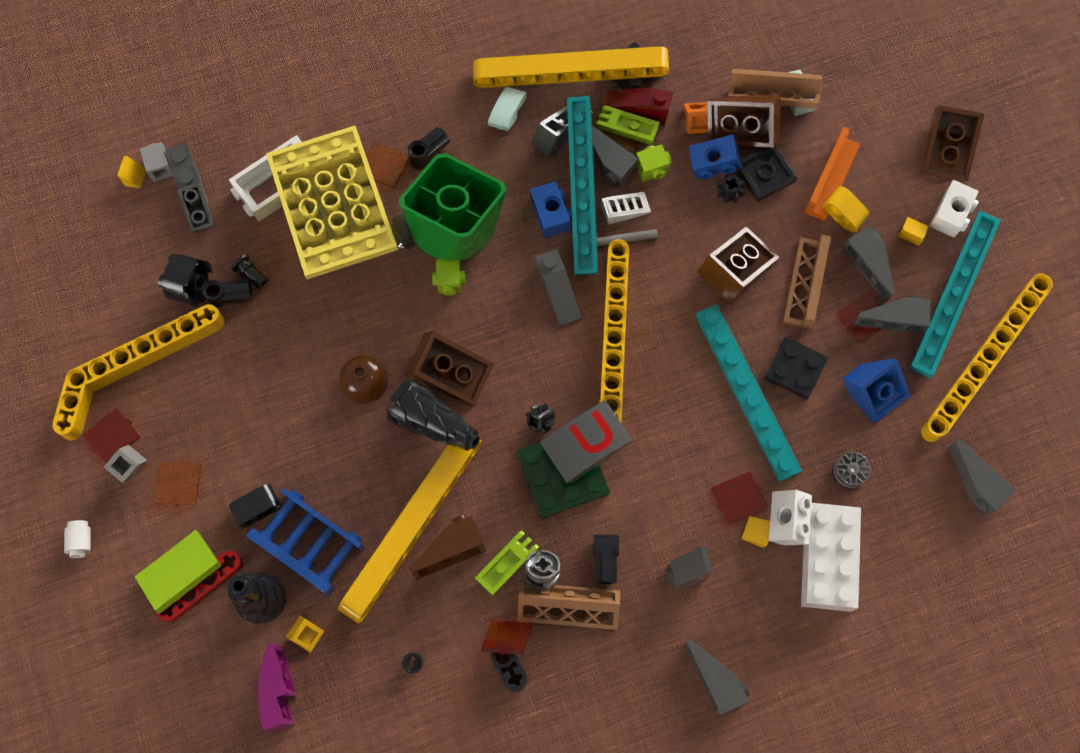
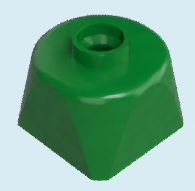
(452, 208)

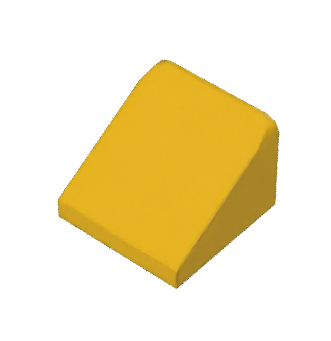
(131, 173)
(913, 231)
(757, 531)
(305, 634)

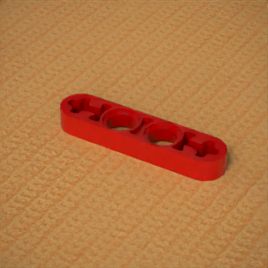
(203, 590)

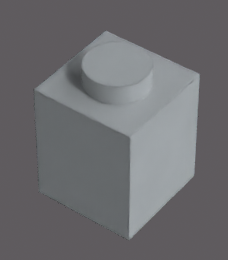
(156, 161)
(125, 463)

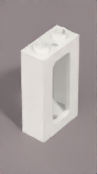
(252, 178)

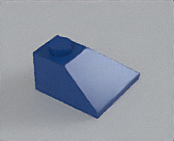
(877, 387)

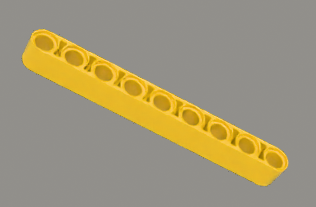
(571, 67)
(612, 328)
(982, 366)
(405, 532)

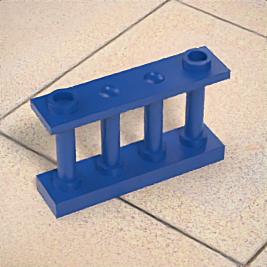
(303, 565)

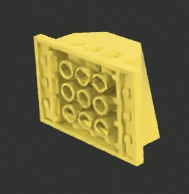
(331, 202)

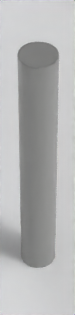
(628, 237)

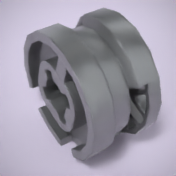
(851, 470)
(542, 569)

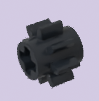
(727, 194)
(540, 418)

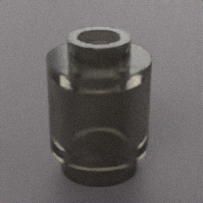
(402, 232)

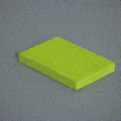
(177, 571)

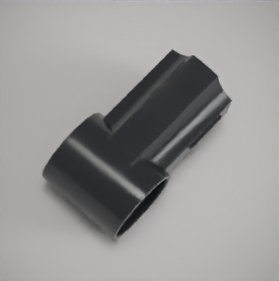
(428, 147)
(229, 292)
(606, 553)

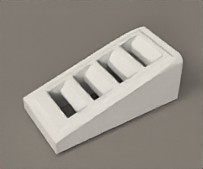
(614, 217)

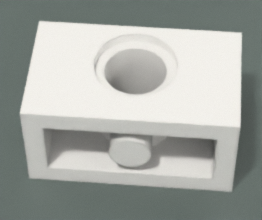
(946, 218)
(790, 517)

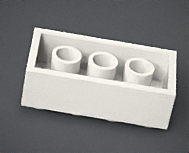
(832, 558)

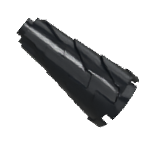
(425, 414)
(257, 596)

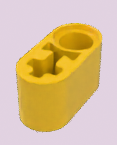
(846, 209)

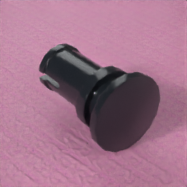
(248, 270)

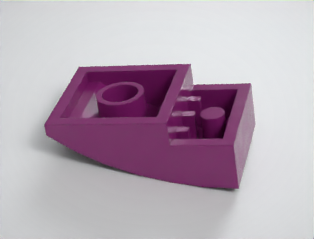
(275, 689)

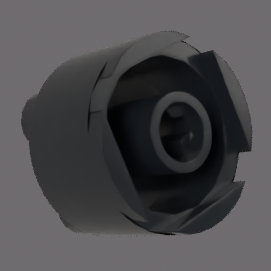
(185, 278)

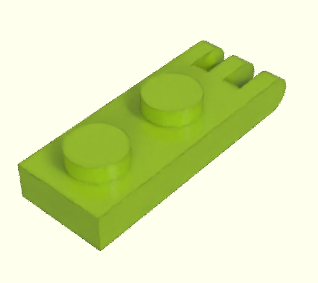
(627, 125)
(505, 564)

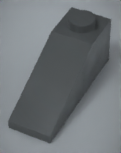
(552, 133)
(612, 159)
(870, 257)
(557, 287)
(904, 315)
(980, 480)
(689, 569)
(720, 684)

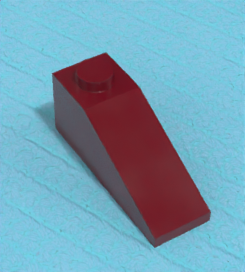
(644, 102)

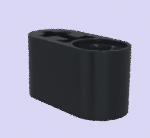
(255, 506)
(507, 677)

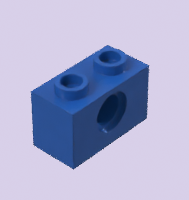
(705, 152)
(550, 221)

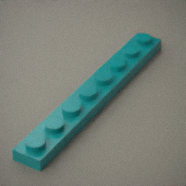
(582, 186)
(955, 294)
(748, 393)

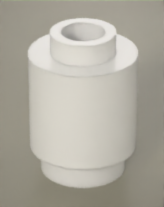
(77, 539)

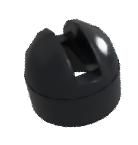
(417, 665)

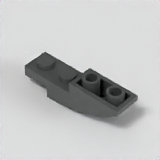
(190, 187)

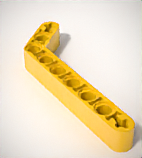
(70, 422)

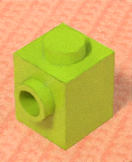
(653, 162)
(448, 277)

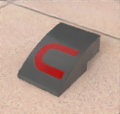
(586, 441)

